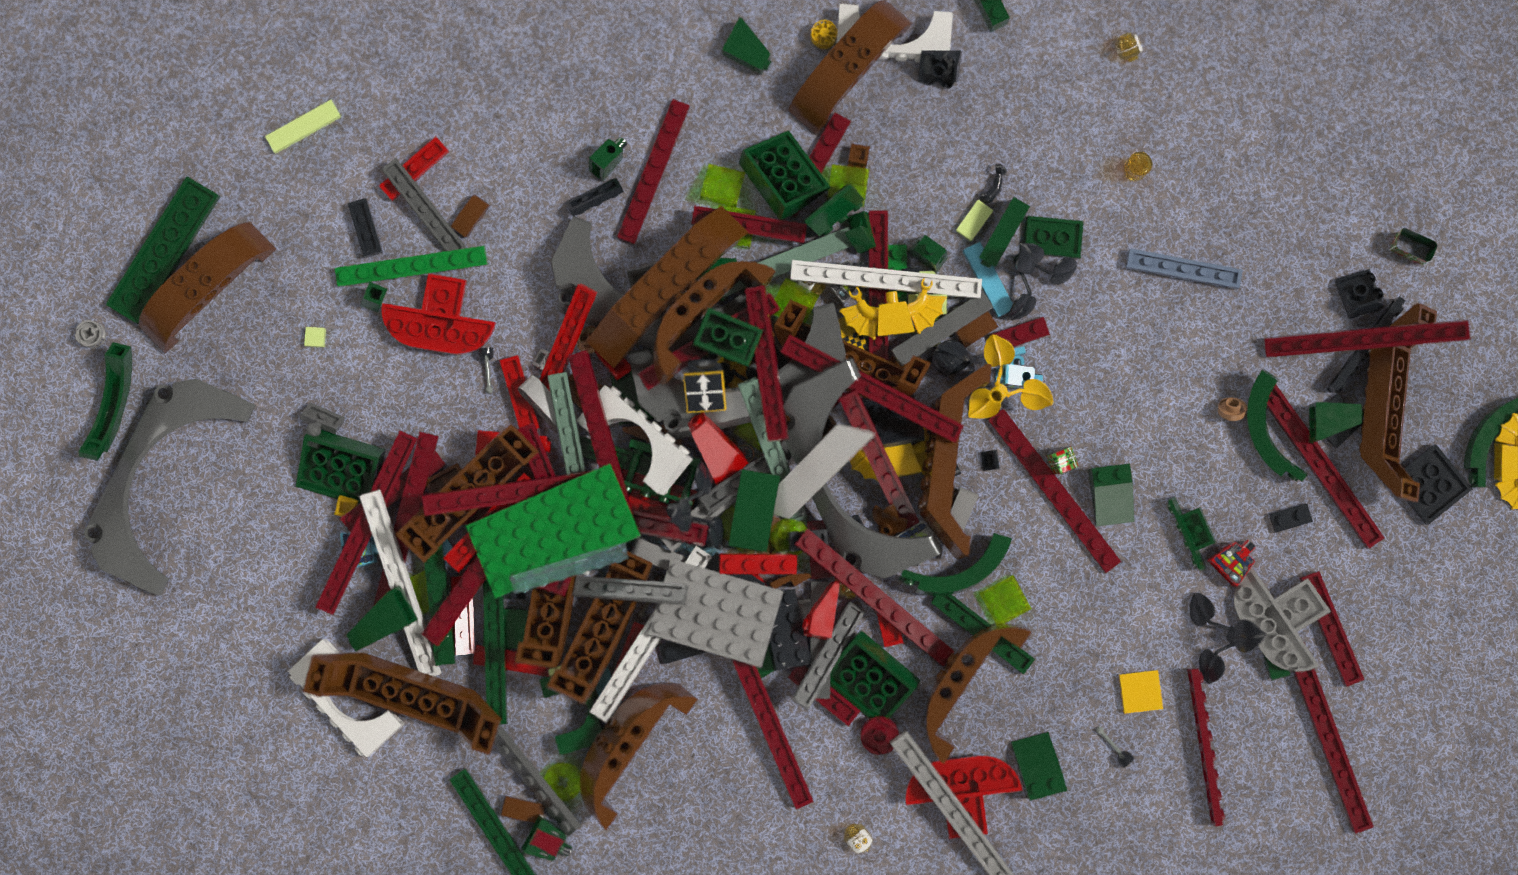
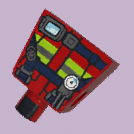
(1233, 561)

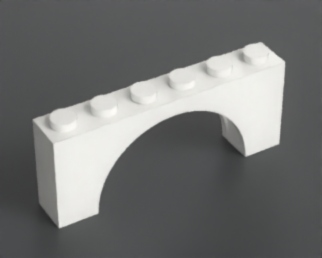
(935, 37)
(667, 457)
(365, 734)

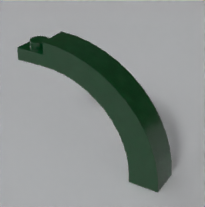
(115, 395)
(1259, 431)
(1481, 440)
(957, 583)

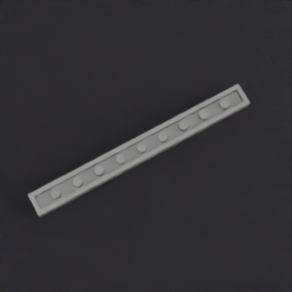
(949, 805)

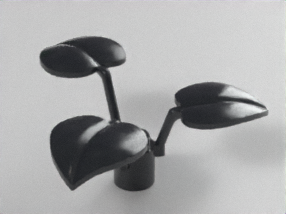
(1025, 263)
(708, 365)
(681, 513)
(1244, 635)

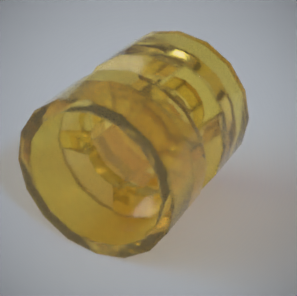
(1137, 166)

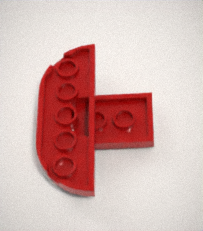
(439, 321)
(969, 781)

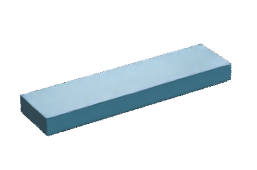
(991, 282)

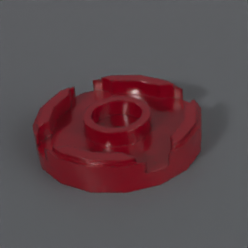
(878, 734)

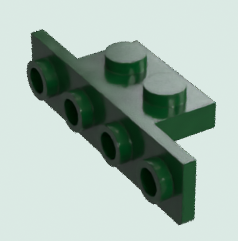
(1194, 529)

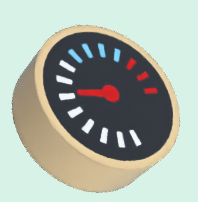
(748, 451)

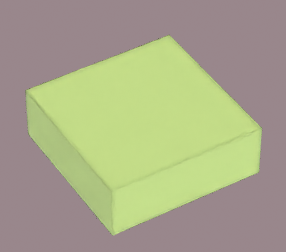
(315, 337)

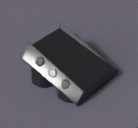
(940, 67)
(1360, 293)

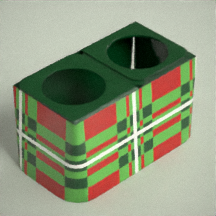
(1418, 238)
(1062, 461)

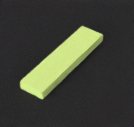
(303, 126)

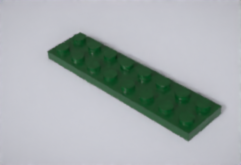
(163, 248)

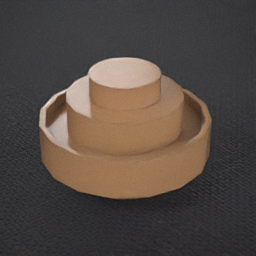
(584, 335)
(1232, 409)

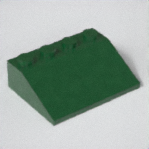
(783, 174)
(338, 466)
(872, 677)

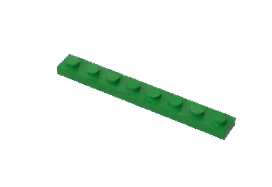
(411, 266)

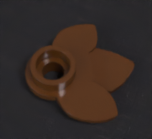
(889, 519)

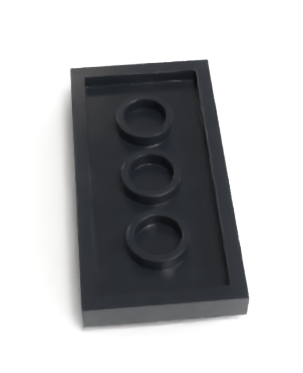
(787, 643)

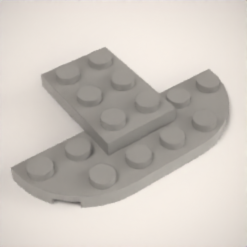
(1281, 619)

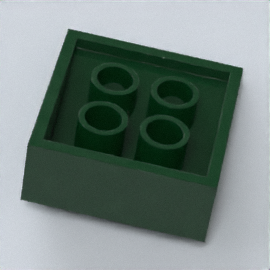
(834, 209)

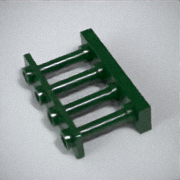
(640, 448)

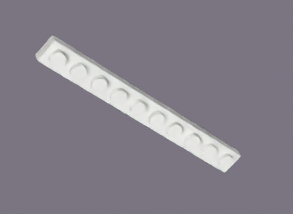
(884, 279)
(398, 575)
(636, 657)

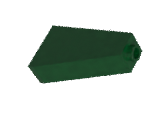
(1003, 232)
(385, 618)

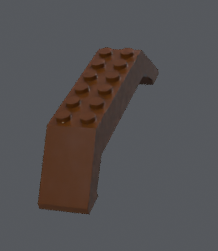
(663, 283)
(1386, 409)
(941, 467)
(406, 693)

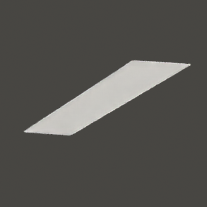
(818, 468)

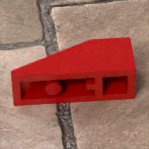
(821, 617)

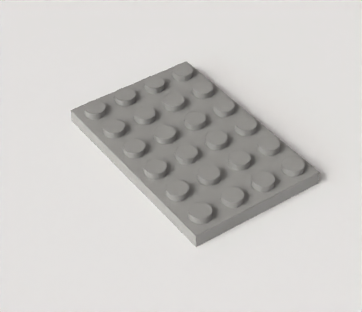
(719, 614)

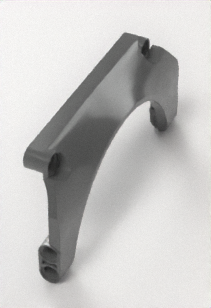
(575, 265)
(669, 401)
(116, 546)
(874, 552)

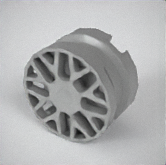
(90, 334)

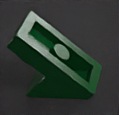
(861, 232)

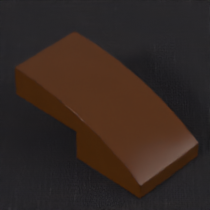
(858, 156)
(470, 215)
(976, 329)
(796, 579)
(521, 809)

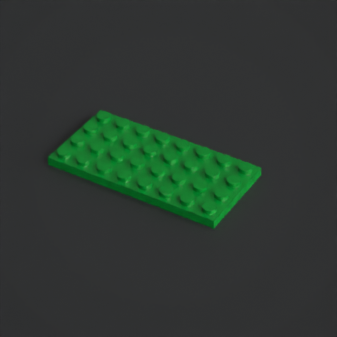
(553, 527)

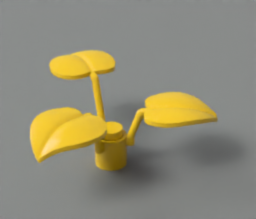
(987, 403)

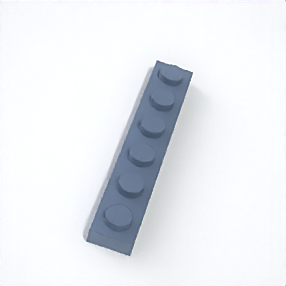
(1184, 268)

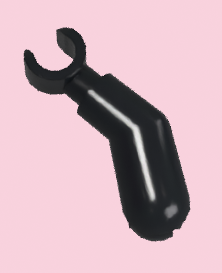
(995, 189)

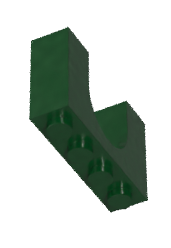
(581, 737)

